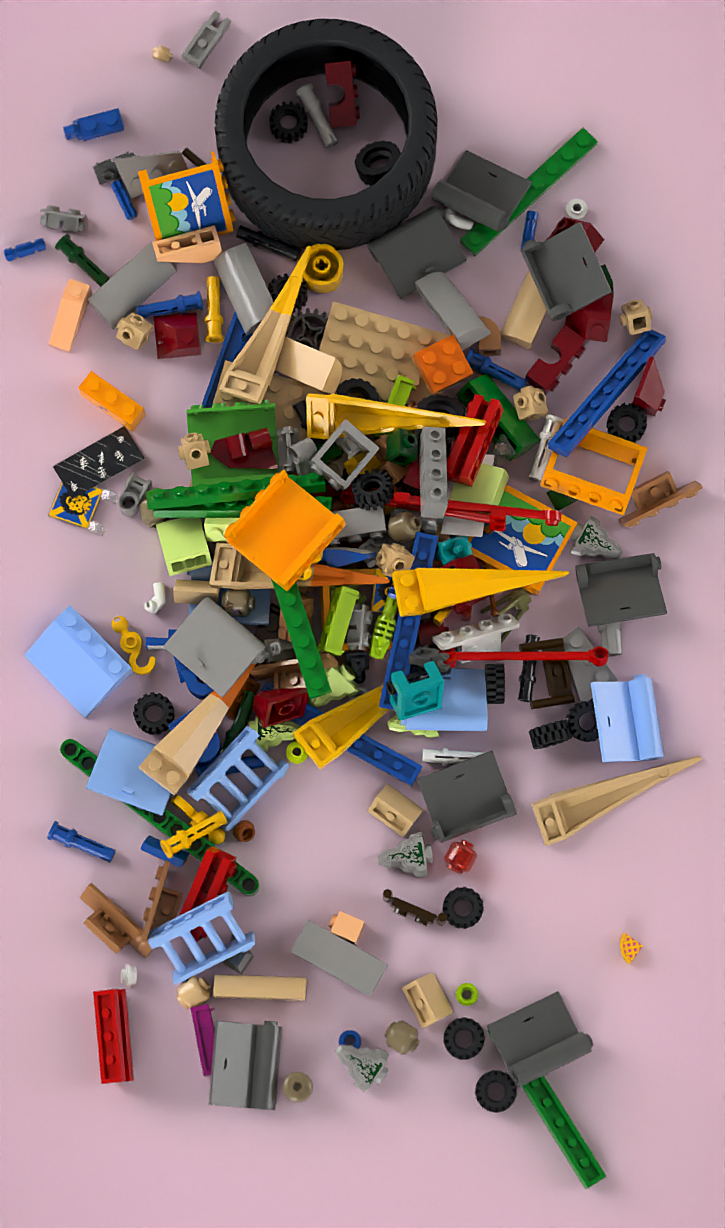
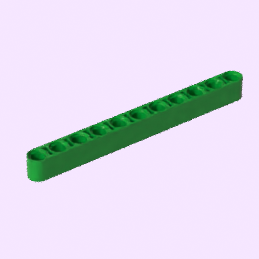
(167, 825)

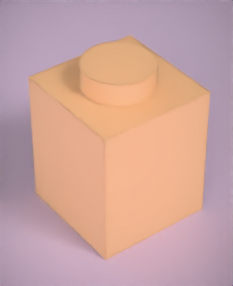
(346, 927)

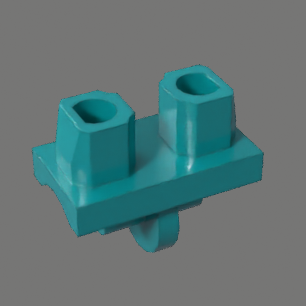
(453, 549)

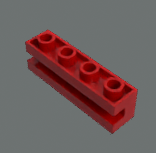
(473, 441)
(209, 883)
(113, 1036)

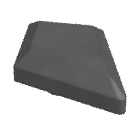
(239, 961)

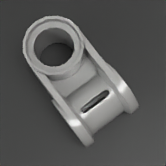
(134, 491)

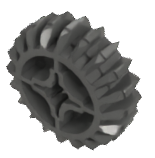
(304, 320)

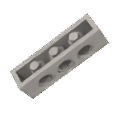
(433, 472)

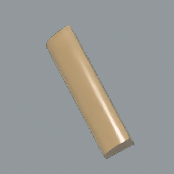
(525, 315)
(309, 366)
(260, 987)

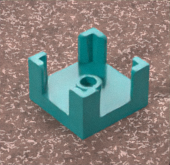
(419, 696)

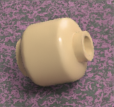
(193, 992)

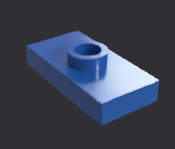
(152, 846)

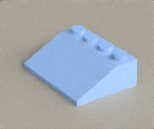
(78, 661)

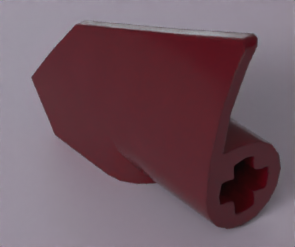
(246, 450)

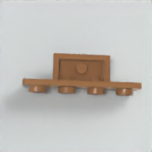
(656, 495)
(288, 673)
(163, 906)
(111, 923)

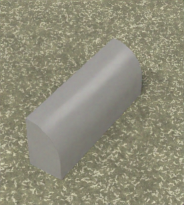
(130, 286)
(244, 286)
(451, 309)
(339, 958)

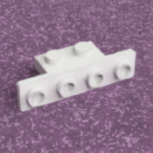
(477, 637)

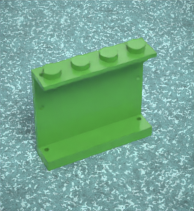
(228, 421)

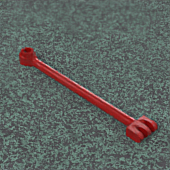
(550, 517)
(496, 518)
(598, 656)

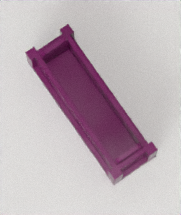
(204, 1035)

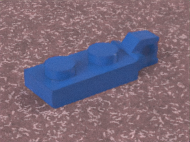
(95, 126)

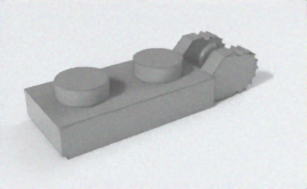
(205, 40)

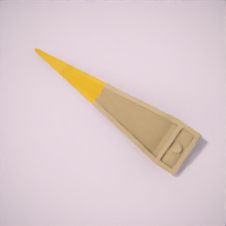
(256, 363)

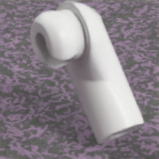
(457, 221)
(158, 600)

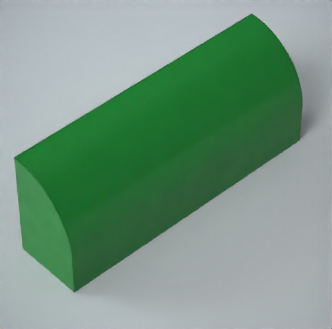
(516, 431)

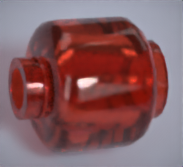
(460, 856)

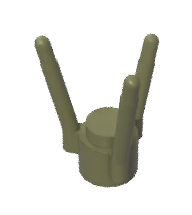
(517, 600)

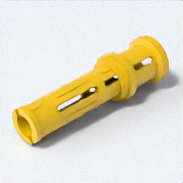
(213, 319)
(182, 836)

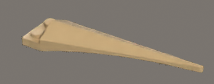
(575, 808)

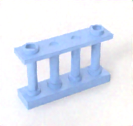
(232, 757)
(201, 917)

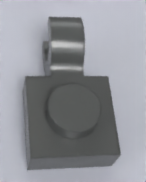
(424, 655)

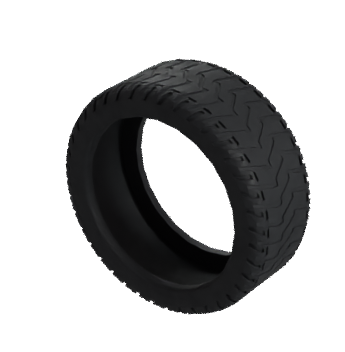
(298, 53)

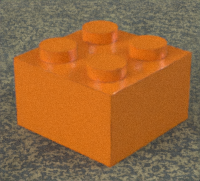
(442, 365)

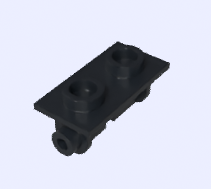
(358, 662)

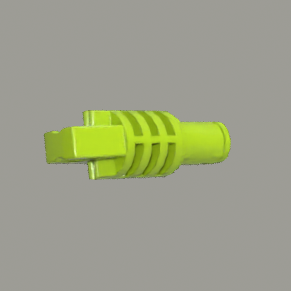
(383, 629)

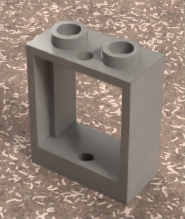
(356, 437)

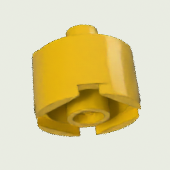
(328, 279)

